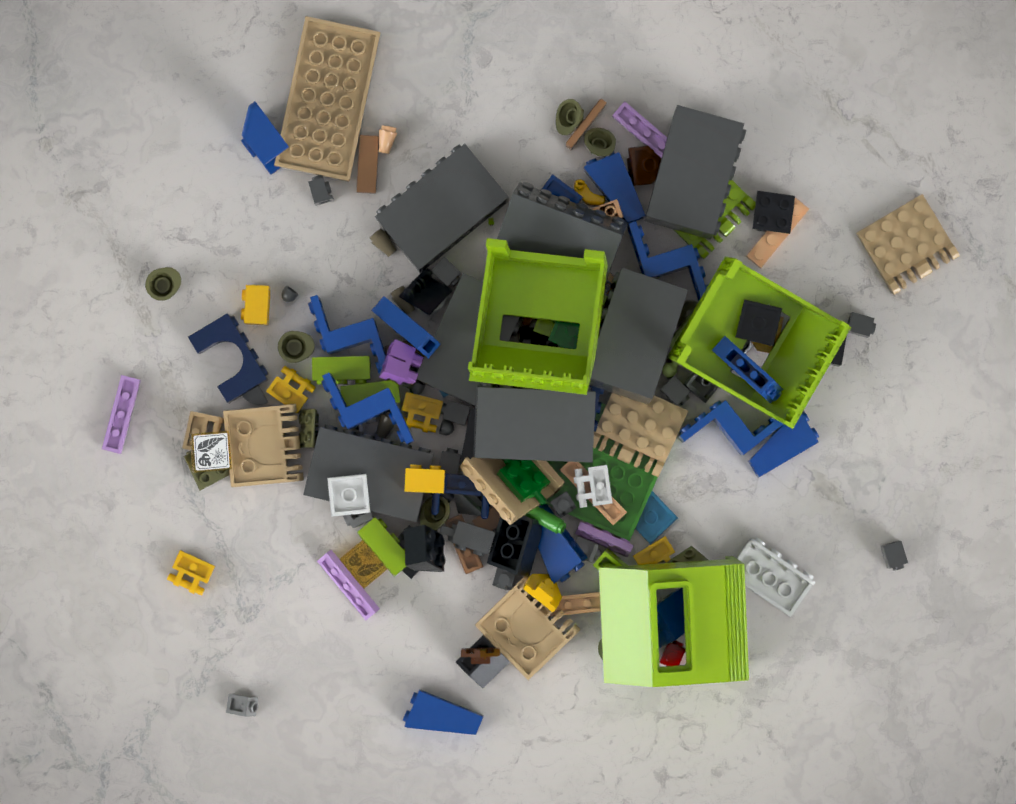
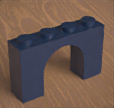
(226, 330)

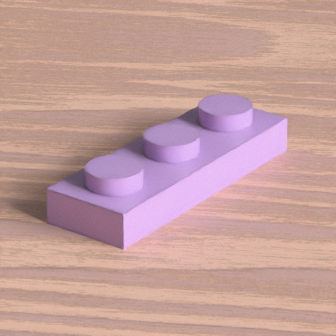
(604, 539)

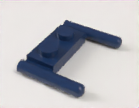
(459, 485)

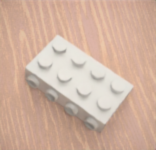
(773, 577)

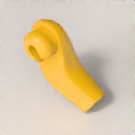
(588, 197)

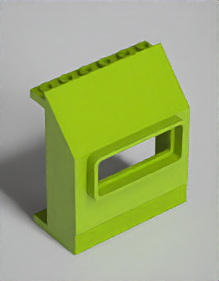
(538, 289)
(796, 358)
(712, 622)

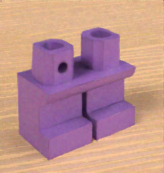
(398, 362)

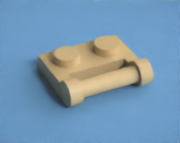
(198, 424)

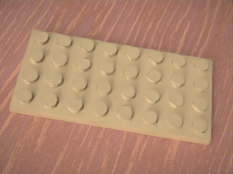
(327, 98)

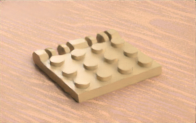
(905, 241)
(640, 428)
(260, 445)
(525, 630)

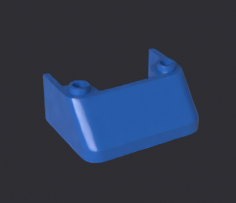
(262, 138)

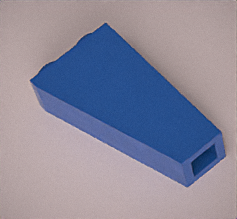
(615, 183)
(406, 327)
(748, 370)
(783, 446)
(560, 552)
(438, 714)

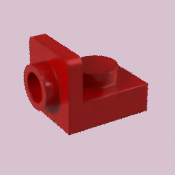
(672, 654)

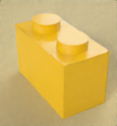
(256, 305)
(424, 480)

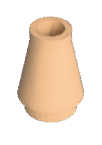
(386, 138)

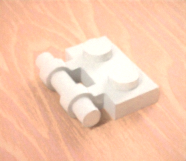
(599, 486)

